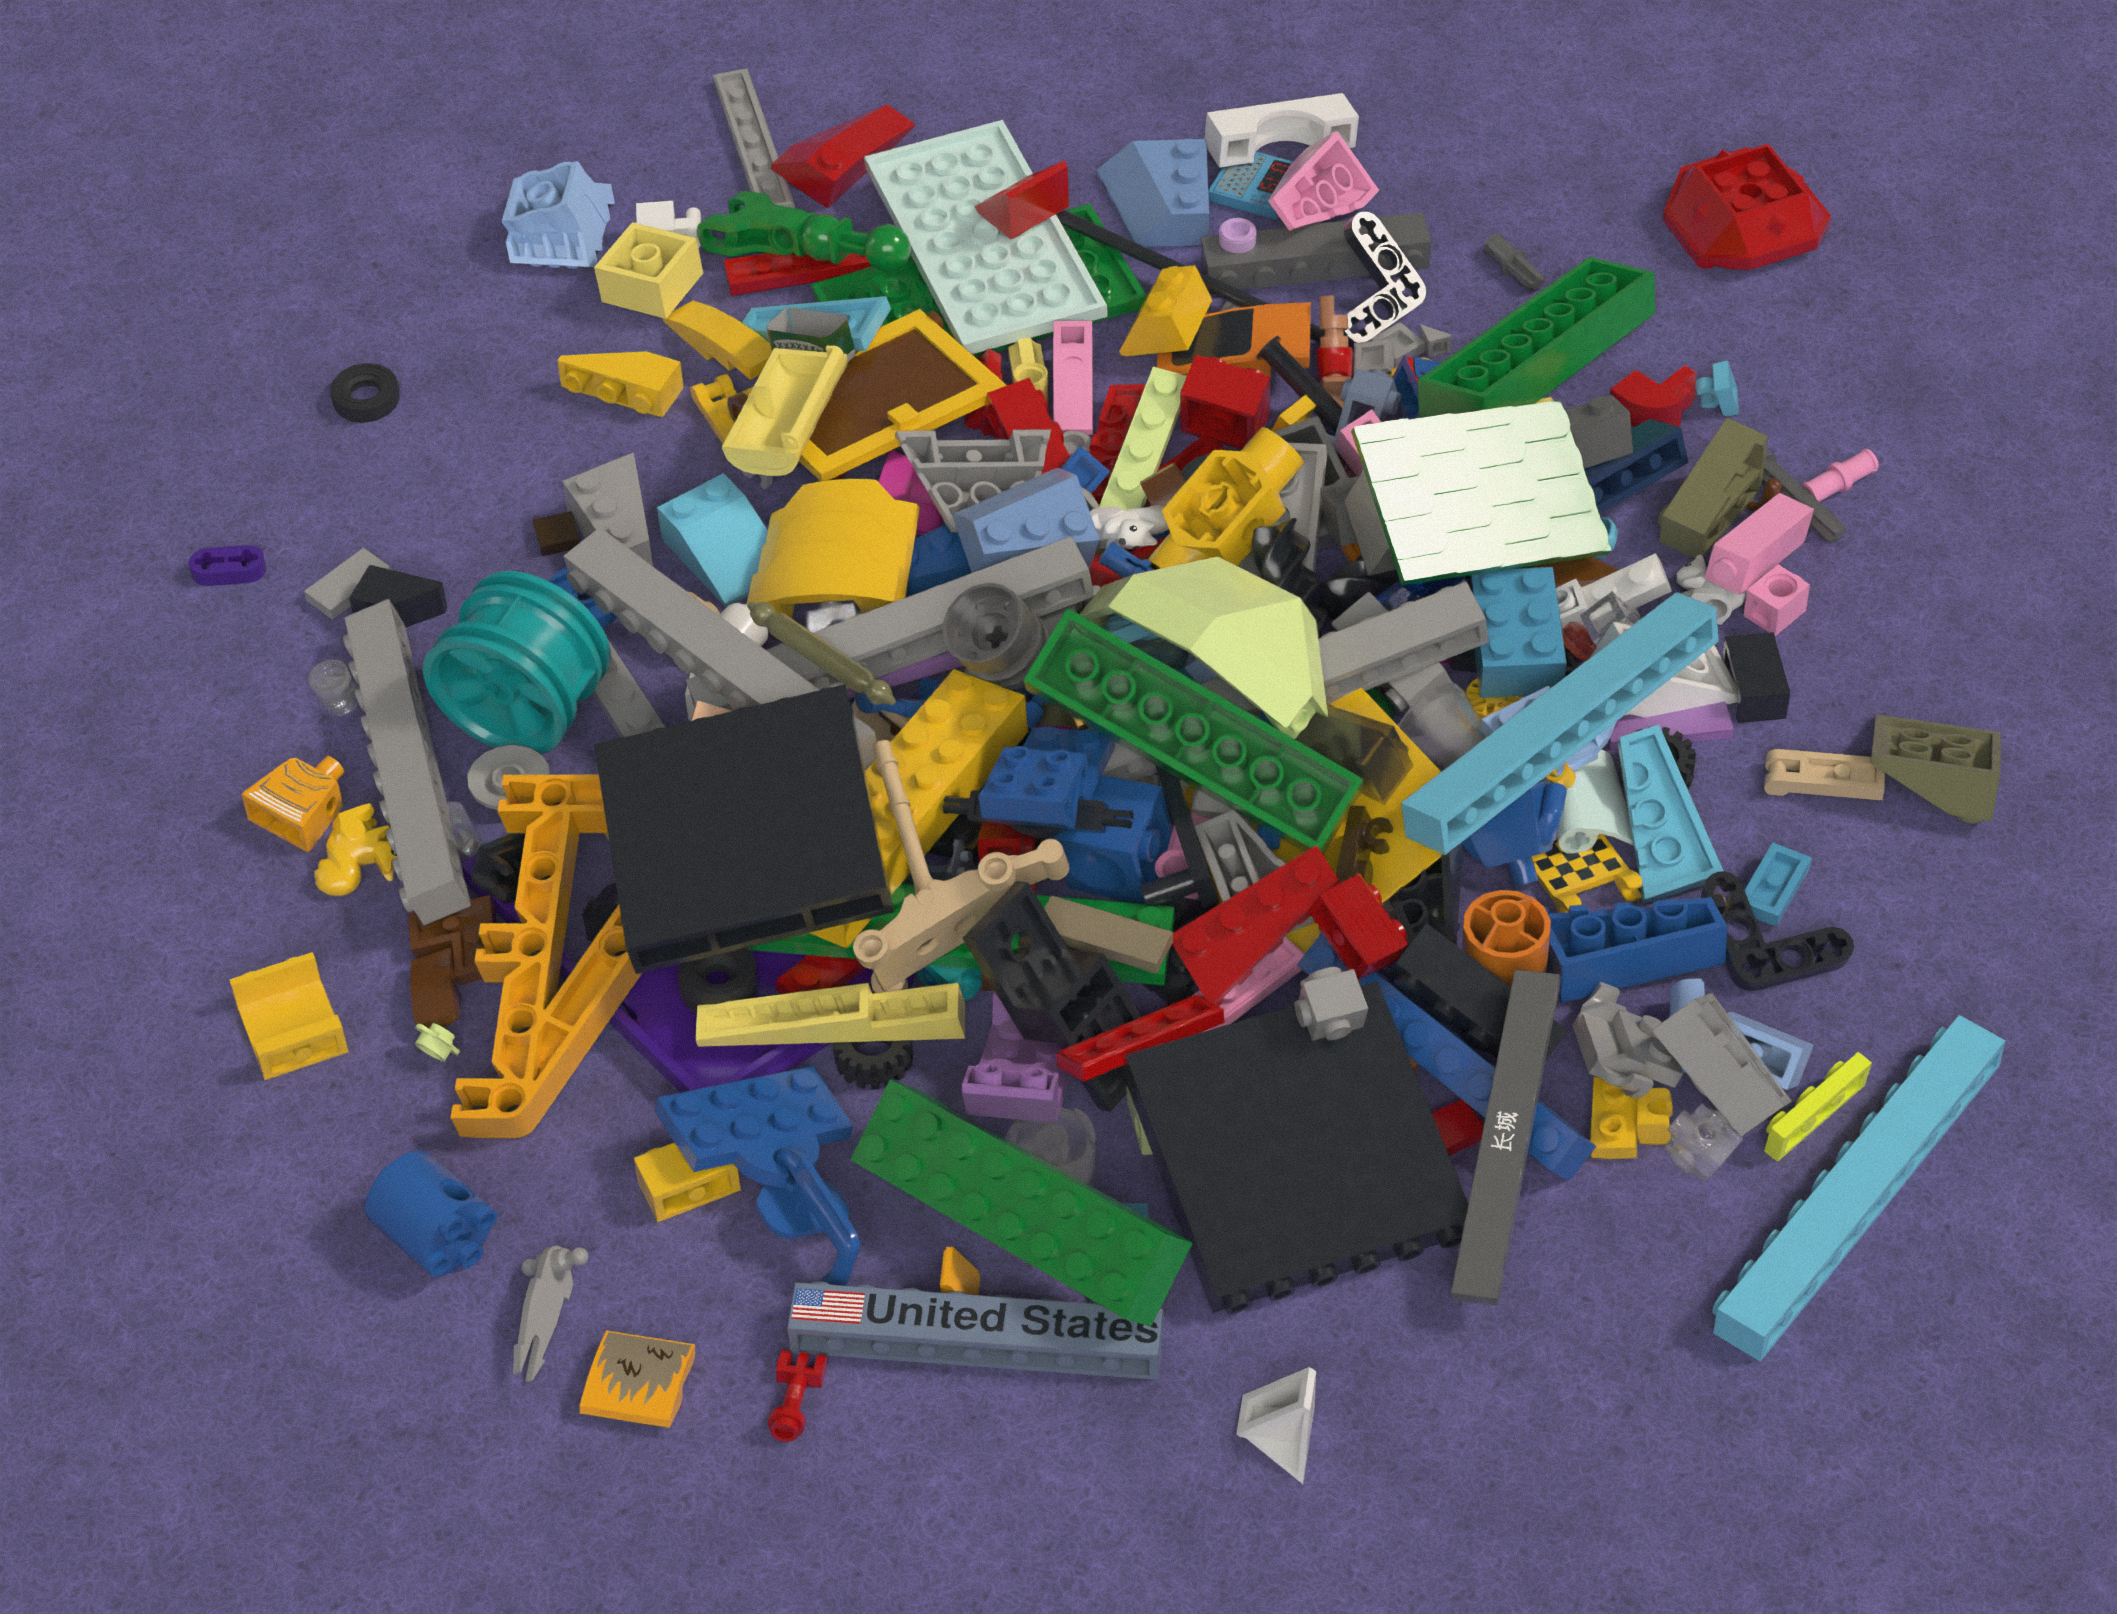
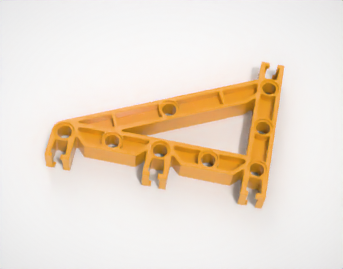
(564, 1022)

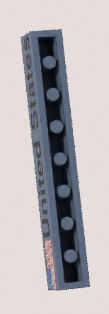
(972, 1330)

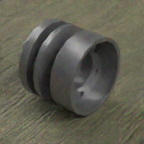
(994, 634)

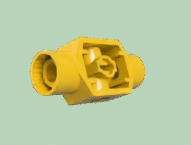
(1227, 501)

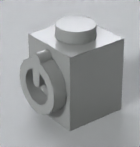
(1331, 1004)

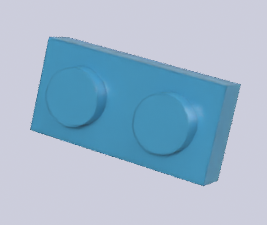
(1776, 882)

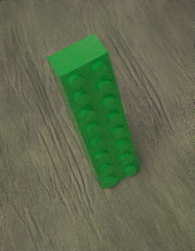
(1542, 340)
(1193, 733)
(1022, 1203)

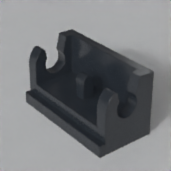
(499, 866)

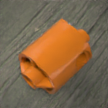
(1507, 933)

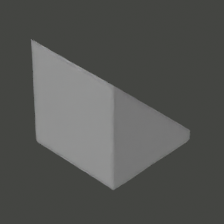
(1435, 341)

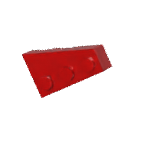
(1023, 408)

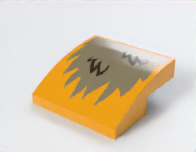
(637, 1379)

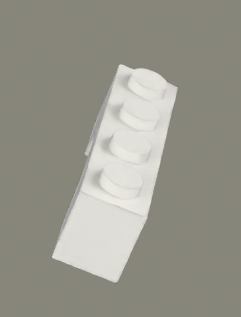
(1239, 132)

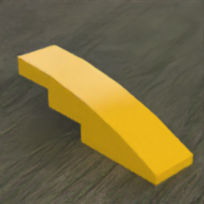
(721, 337)

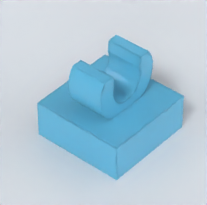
(1719, 390)

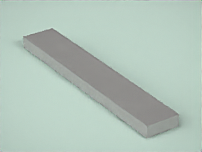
(751, 135)

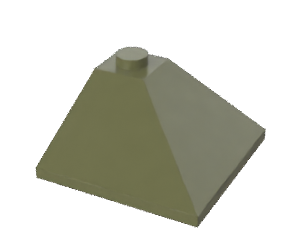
(1942, 763)

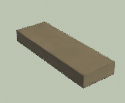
(1110, 934)

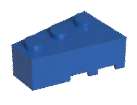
(936, 560)

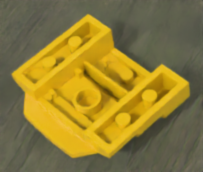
(837, 546)

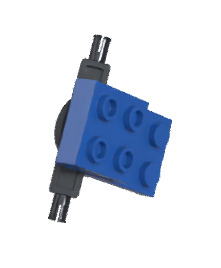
(1046, 786)

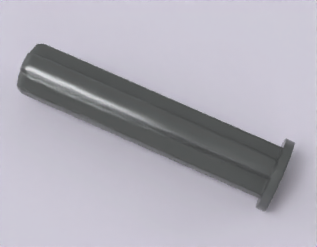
(1822, 520)

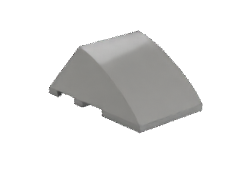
(972, 470)

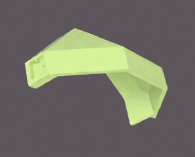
(1236, 626)

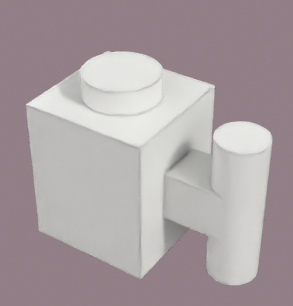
(662, 216)

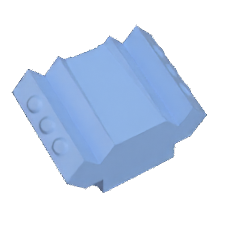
(556, 217)

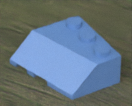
(1160, 191)
(1027, 519)

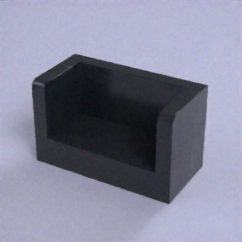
(1757, 676)

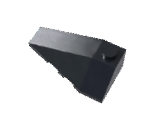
(1432, 898)

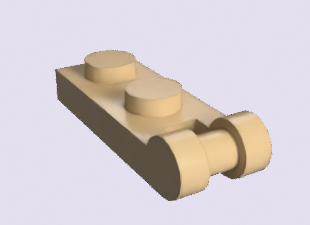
(1823, 774)

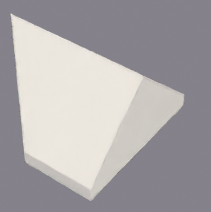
(1280, 1420)

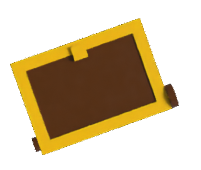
(903, 382)

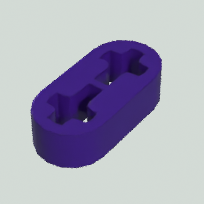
(227, 565)

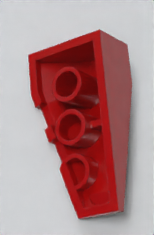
(834, 159)

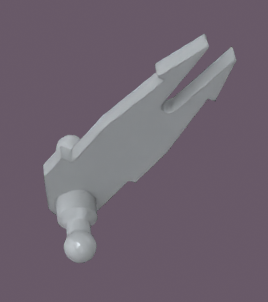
(544, 1302)

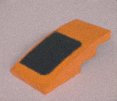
(1242, 332)

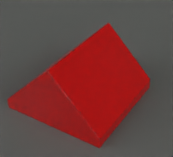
(1028, 201)

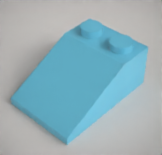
(715, 536)

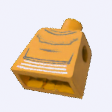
(296, 800)

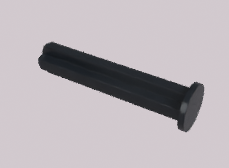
(1301, 381)

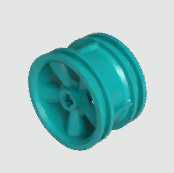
(517, 662)

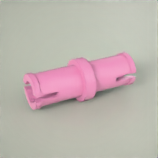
(1842, 475)

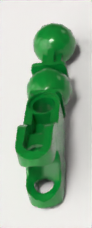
(788, 230)

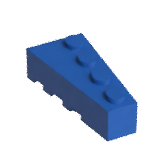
(1633, 944)

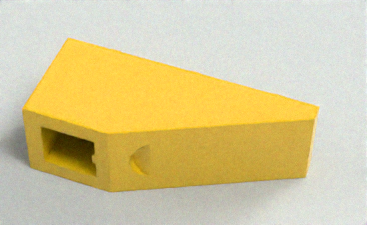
(627, 378)

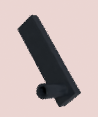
(1197, 875)

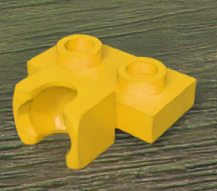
(1623, 1120)

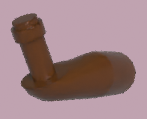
(1771, 489)

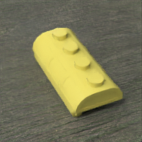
(783, 410)

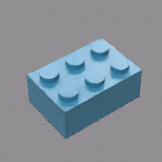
(1522, 631)

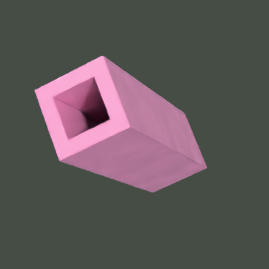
(1759, 543)

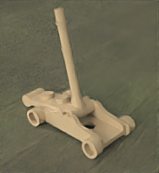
(940, 910)

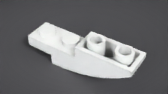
(1633, 585)

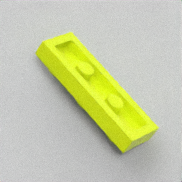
(1816, 1105)

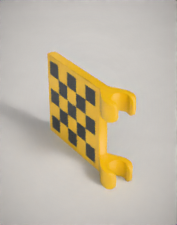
(1571, 873)

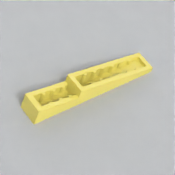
(835, 1016)

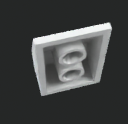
(1697, 685)

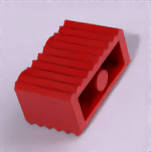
(1359, 926)

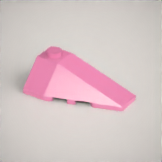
(1322, 185)

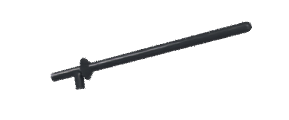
(1162, 262)

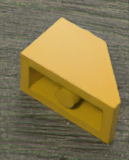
(675, 1188)

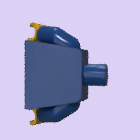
(1523, 828)

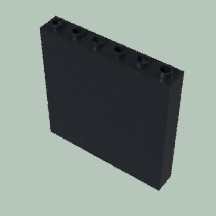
(741, 829)
(1295, 1152)

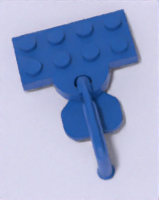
(772, 1136)

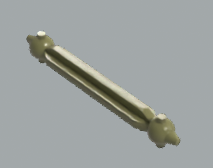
(821, 653)

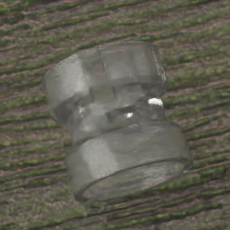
(334, 687)

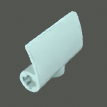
(1594, 807)

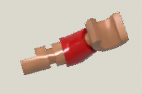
(1334, 356)

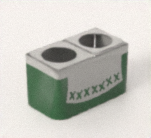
(810, 331)

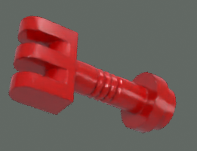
(787, 1421)

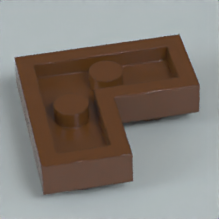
(455, 931)

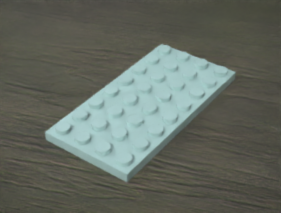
(981, 279)

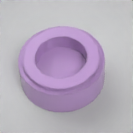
(1237, 235)

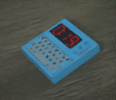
(1250, 184)

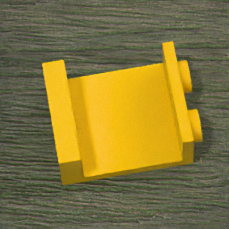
(288, 1016)

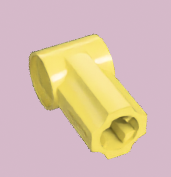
(1028, 362)

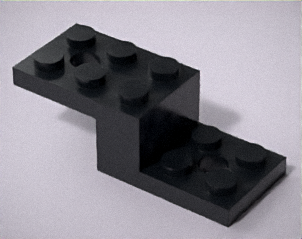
(1047, 987)

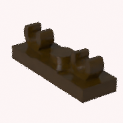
(1359, 842)

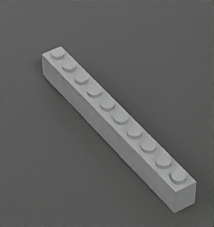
(913, 625)
(686, 628)
(1365, 656)
(406, 764)

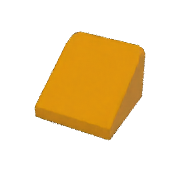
(958, 1274)

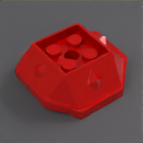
(1744, 210)

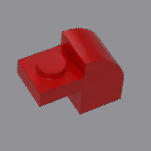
(1656, 401)

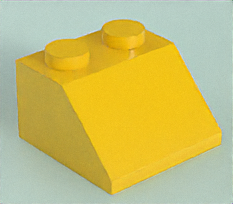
(1169, 313)

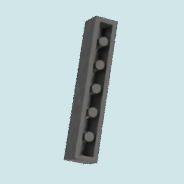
(1311, 253)

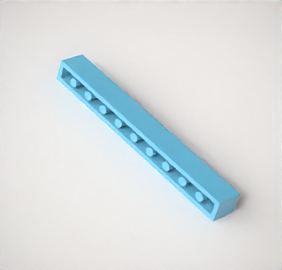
(1559, 723)
(1857, 1188)

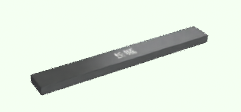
(1506, 1138)

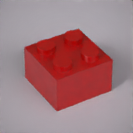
(1224, 401)

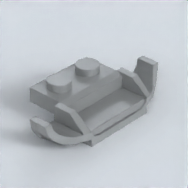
(1622, 1045)

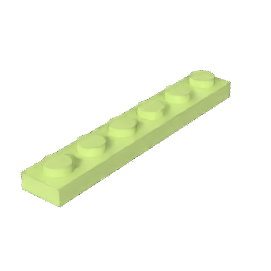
(1145, 441)

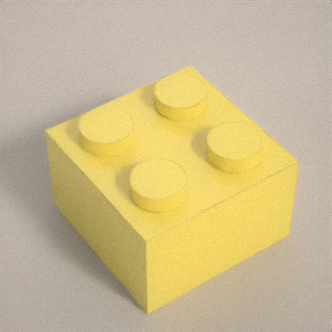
(648, 270)

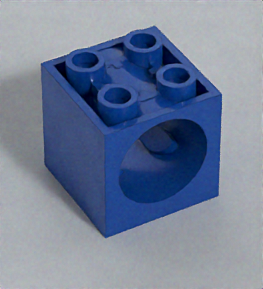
(1120, 858)

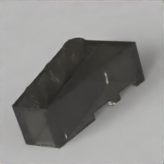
(1362, 747)

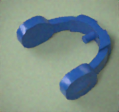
(904, 706)

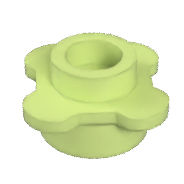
(436, 1041)

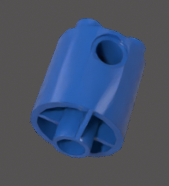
(429, 1213)

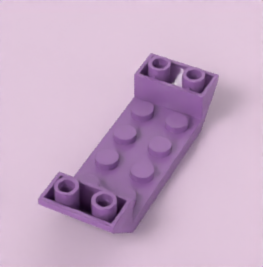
(1014, 1075)

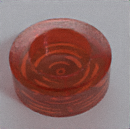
(1578, 640)

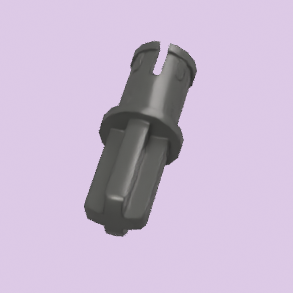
(1513, 262)

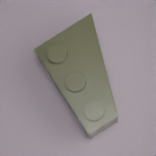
(1715, 490)

